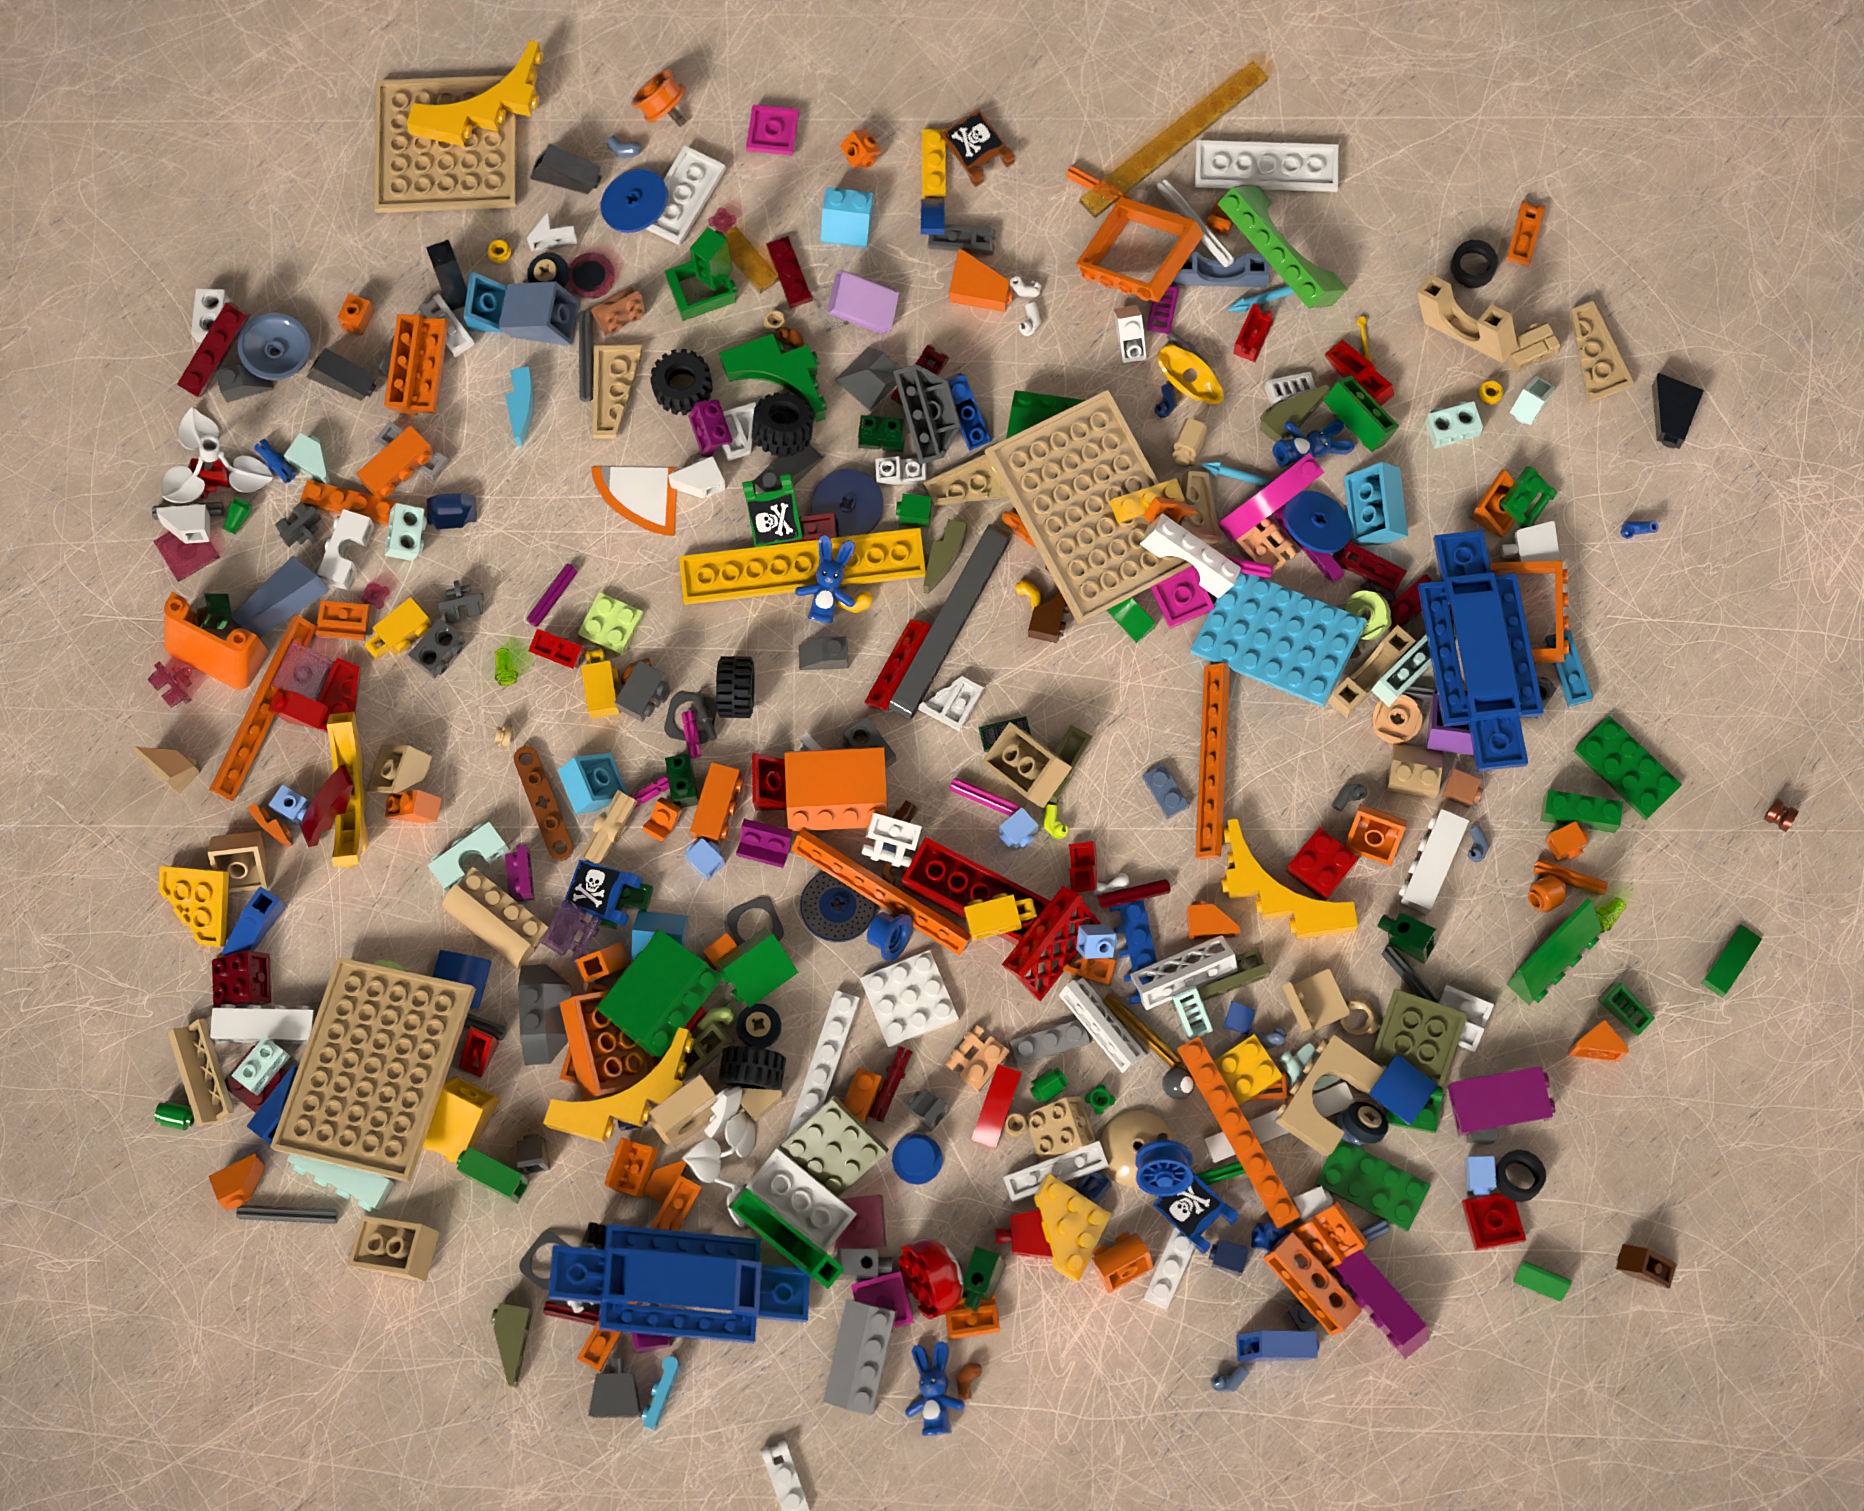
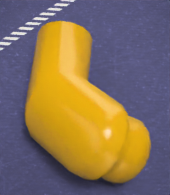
(1032, 591)
(862, 602)

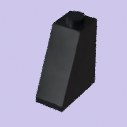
(566, 170)
(448, 274)
(341, 375)
(1673, 409)

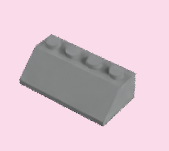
(860, 1357)

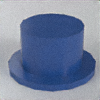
(890, 934)
(917, 1159)

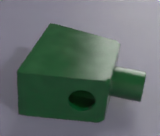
(1409, 935)
(984, 1267)

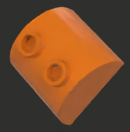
(1375, 834)
(1121, 1261)

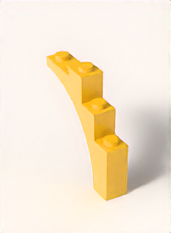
(488, 110)
(350, 827)
(1309, 916)
(595, 1118)

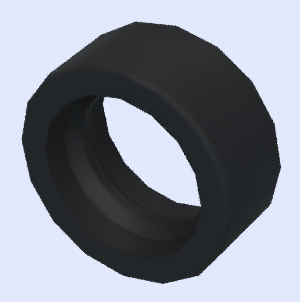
(1467, 279)
(1528, 1160)

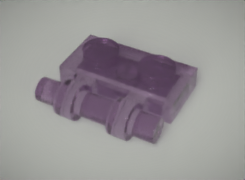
(564, 928)

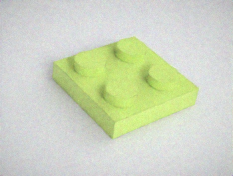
(610, 624)

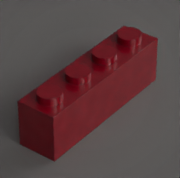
(213, 349)

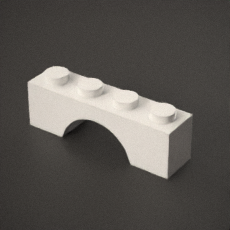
(1168, 538)

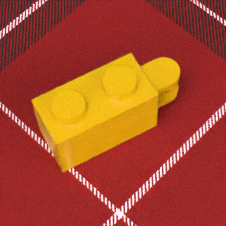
(399, 629)
(600, 685)
(997, 915)

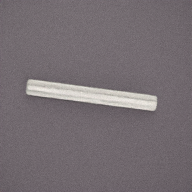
(1184, 209)

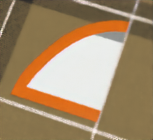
(639, 495)

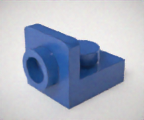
(1266, 1236)

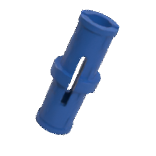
(275, 461)

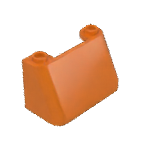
(229, 661)

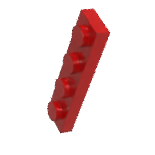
(897, 664)

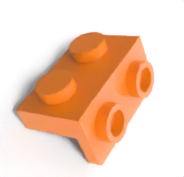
(631, 1168)

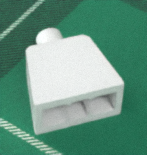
(1533, 544)

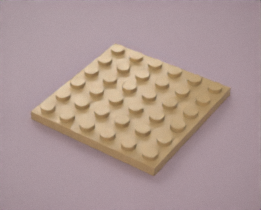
(435, 174)

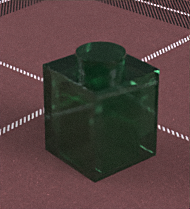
(213, 611)

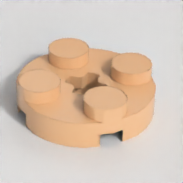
(1400, 733)

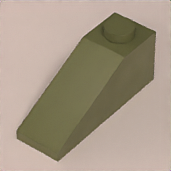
(1294, 409)
(511, 1333)

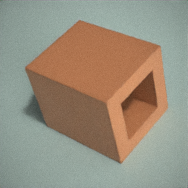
(1462, 788)

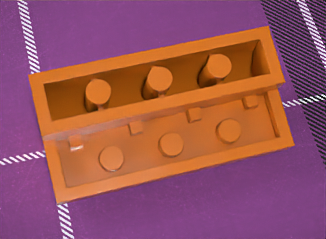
(416, 364)

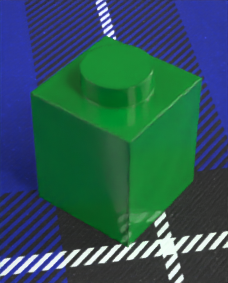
(914, 510)

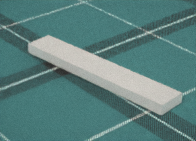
(1265, 1129)

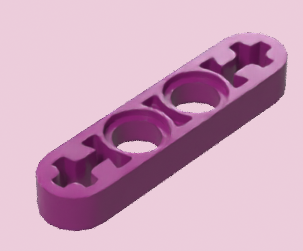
(1323, 561)

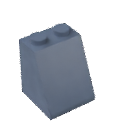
(539, 313)

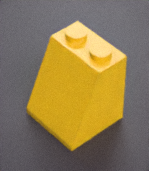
(459, 1118)

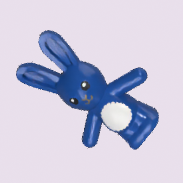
(1315, 443)
(829, 577)
(933, 1385)

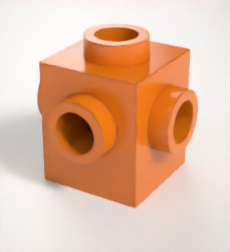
(860, 149)

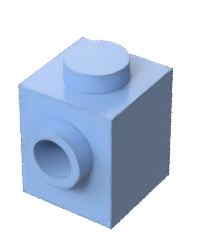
(289, 805)
(1018, 830)
(704, 858)
(1096, 941)
(1480, 1174)

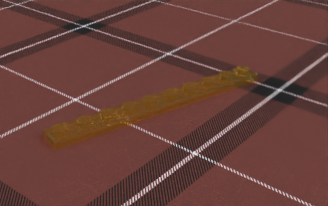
(1173, 139)

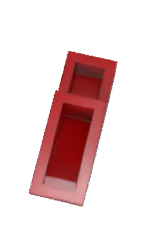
(1350, 362)
(996, 1106)

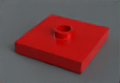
(1493, 1221)

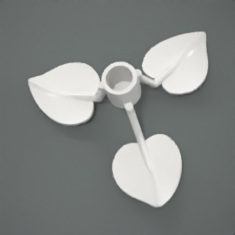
(200, 431)
(705, 1156)

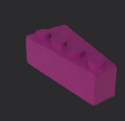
(1382, 1303)

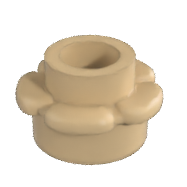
(774, 316)
(503, 735)
(1022, 1127)

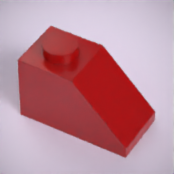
(297, 709)

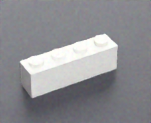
(1434, 861)
(253, 1023)

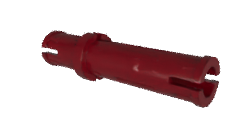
(894, 1075)

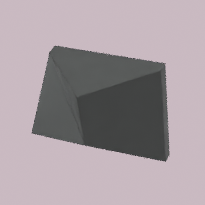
(869, 377)

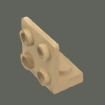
(1316, 1001)
(1060, 1128)

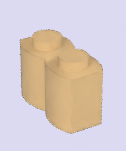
(1189, 442)

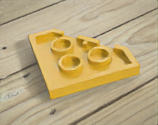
(198, 900)
(1070, 1225)

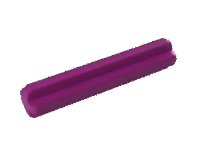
(551, 595)

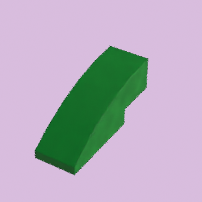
(1731, 961)

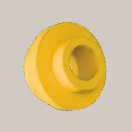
(499, 245)
(1490, 386)

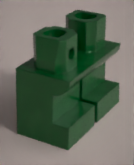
(889, 430)
(682, 780)

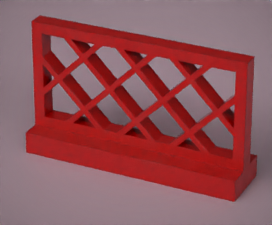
(1042, 936)

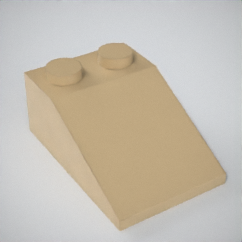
(394, 1248)

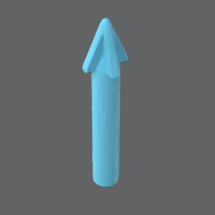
(1241, 305)
(1216, 468)

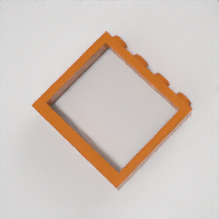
(1122, 212)
(1547, 655)

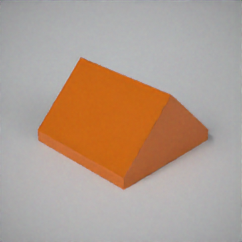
(1490, 512)
(1600, 1044)

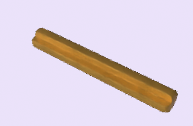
(1141, 1030)

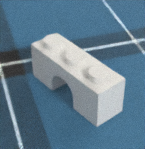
(349, 530)

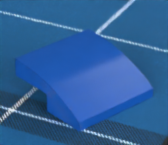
(464, 970)
(1402, 1089)

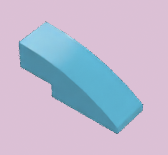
(521, 403)

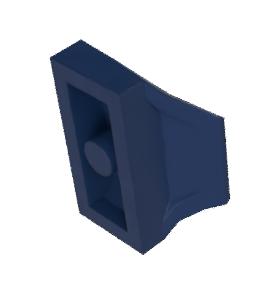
(451, 510)

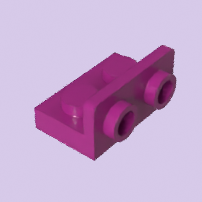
(709, 426)
(764, 843)
(520, 874)

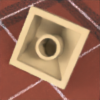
(169, 765)
(398, 769)

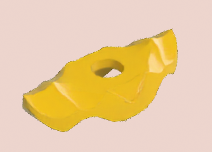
(1176, 361)

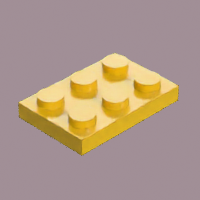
(1247, 1070)

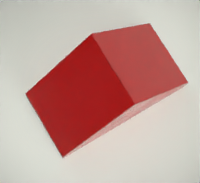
(478, 1051)

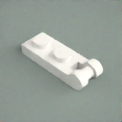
(457, 337)
(785, 1478)

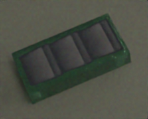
(991, 732)

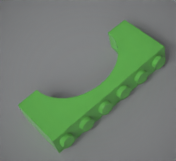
(1249, 211)

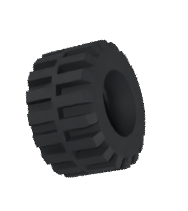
(678, 364)
(780, 410)
(735, 687)
(752, 1068)

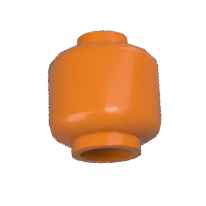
(1547, 893)

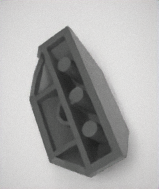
(928, 411)
(540, 1013)

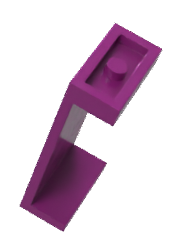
(1501, 1100)

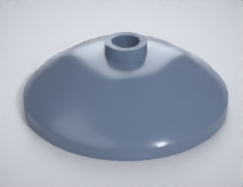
(269, 334)

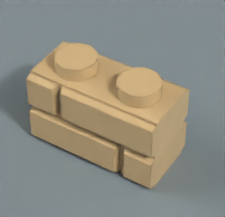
(1533, 347)

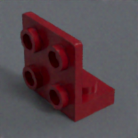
(241, 978)

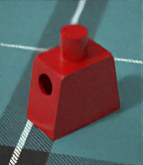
(1026, 1235)

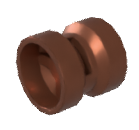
(1775, 813)

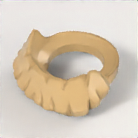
(1372, 1023)

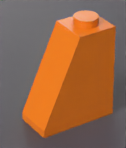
(978, 285)

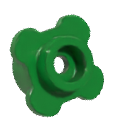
(1107, 1099)

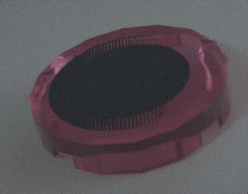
(591, 275)

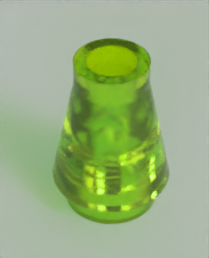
(505, 669)
(1609, 913)

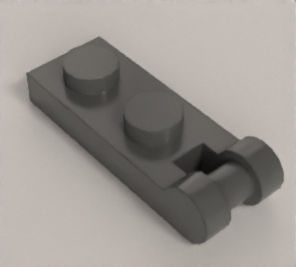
(965, 239)

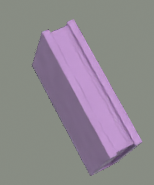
(863, 302)

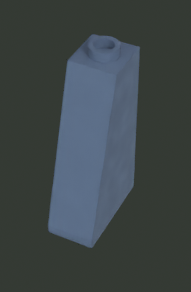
(279, 598)

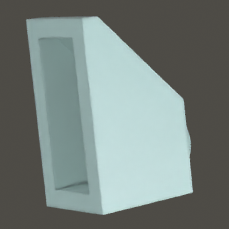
(1532, 400)
(309, 457)

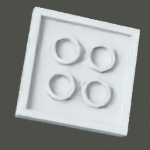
(909, 999)

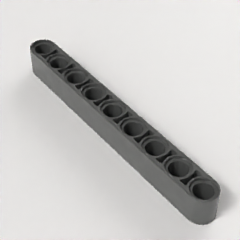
(950, 621)

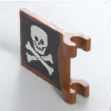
(975, 144)

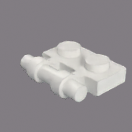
(893, 832)

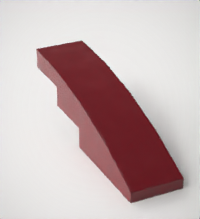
(328, 802)

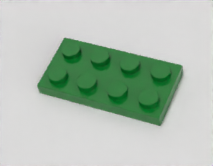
(1627, 768)
(1373, 1185)

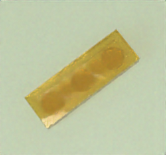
(750, 261)

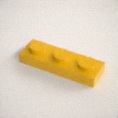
(933, 164)
(1136, 503)

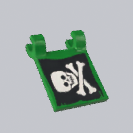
(773, 513)

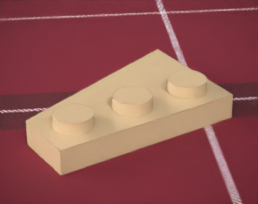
(966, 483)
(1198, 493)

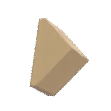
(759, 1101)

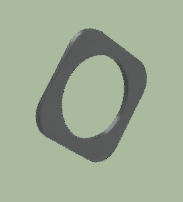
(675, 702)
(761, 903)
(525, 1263)

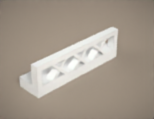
(1206, 970)
(1099, 1027)

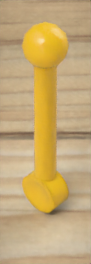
(1361, 322)

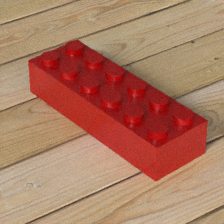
(956, 880)

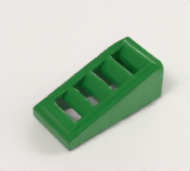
(1624, 994)

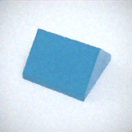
(484, 303)
(648, 923)

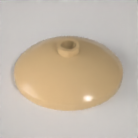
(1119, 1138)

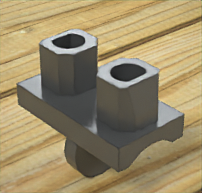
(300, 529)
(450, 607)

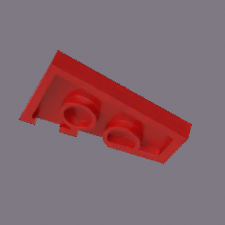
(340, 690)

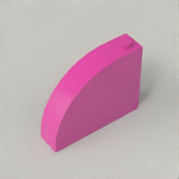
(1270, 497)

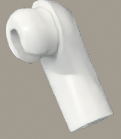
(1021, 289)
(1033, 321)
(1120, 882)

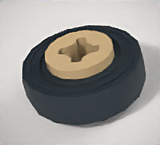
(557, 267)
(765, 1032)
(1365, 1122)

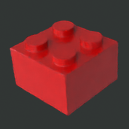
(1322, 864)

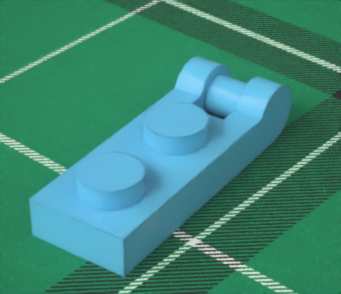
(661, 1393)

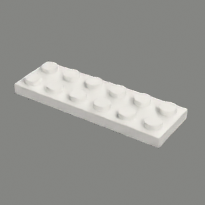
(1267, 165)

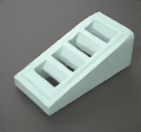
(1200, 1028)

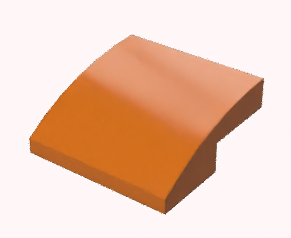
(1330, 1235)

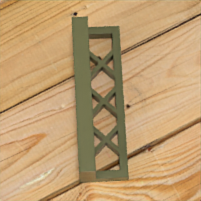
(1235, 981)

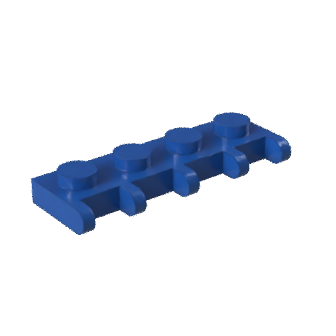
(1137, 939)

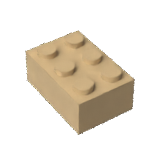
(1026, 765)

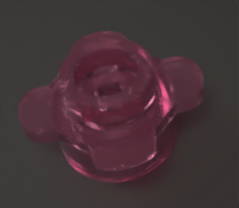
(722, 226)
(370, 590)

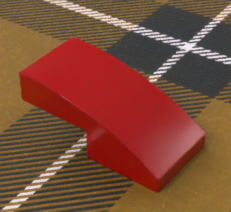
(1083, 866)

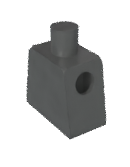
(851, 1261)
(615, 1393)

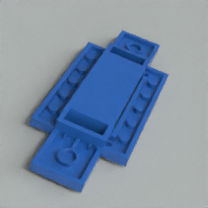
(1491, 648)
(679, 1271)

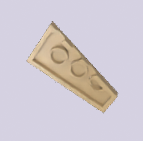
(1599, 358)
(612, 383)

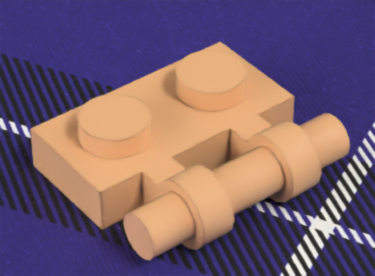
(1260, 550)
(983, 1064)

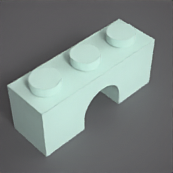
(482, 841)

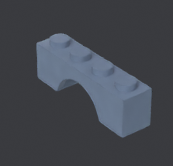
(1246, 271)

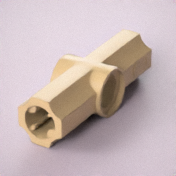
(609, 827)

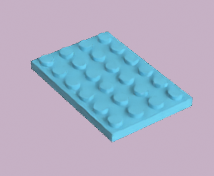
(1280, 637)

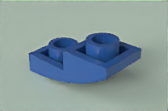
(932, 216)

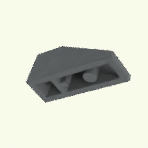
(797, 464)

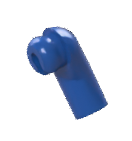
(1638, 527)

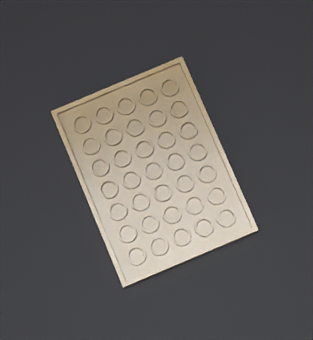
(1062, 488)
(373, 1069)

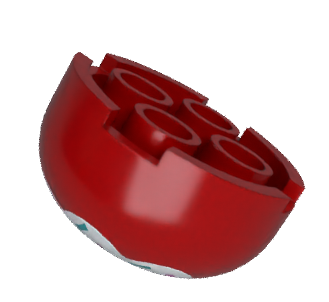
(932, 1276)

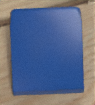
(1239, 1018)

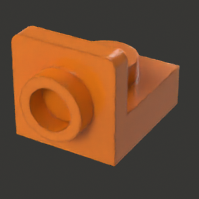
(1219, 221)
(662, 819)

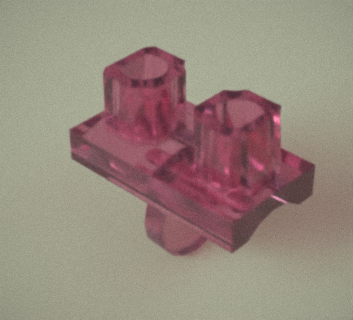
(176, 693)

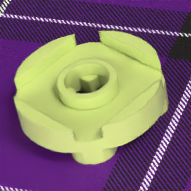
(1377, 606)

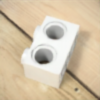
(204, 315)

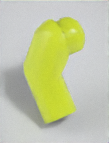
(1051, 823)

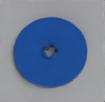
(640, 214)
(1333, 528)

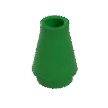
(236, 515)

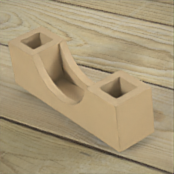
(1359, 685)

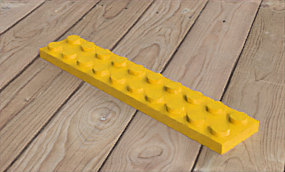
(792, 565)

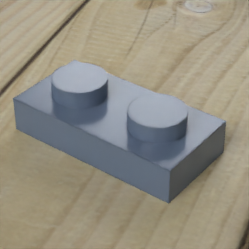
(1165, 791)

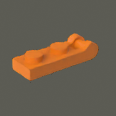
(1525, 234)

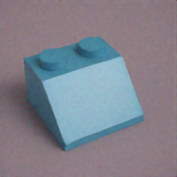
(847, 217)
(591, 782)

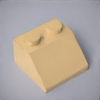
(1415, 771)
(243, 858)

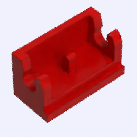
(1253, 333)
(557, 649)

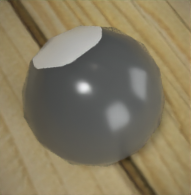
(1178, 1083)

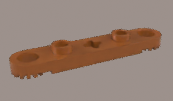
(537, 787)

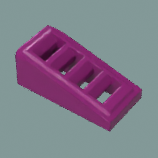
(1172, 290)

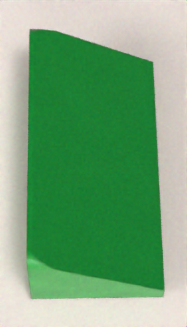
(1132, 619)
(1542, 1281)

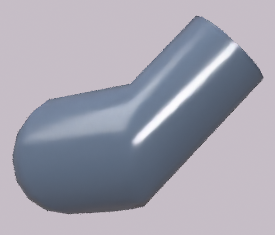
(1347, 1137)

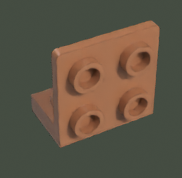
(619, 310)

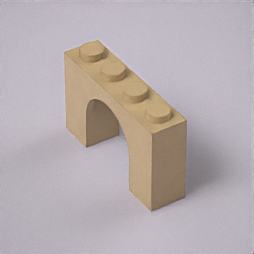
(1490, 334)
(684, 1112)
(1299, 1113)

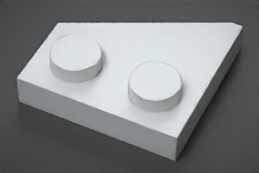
(740, 426)
(953, 703)

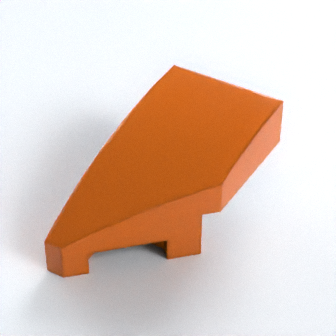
(1171, 508)
(1093, 969)
(664, 1179)

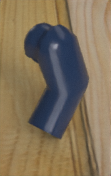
(1169, 402)

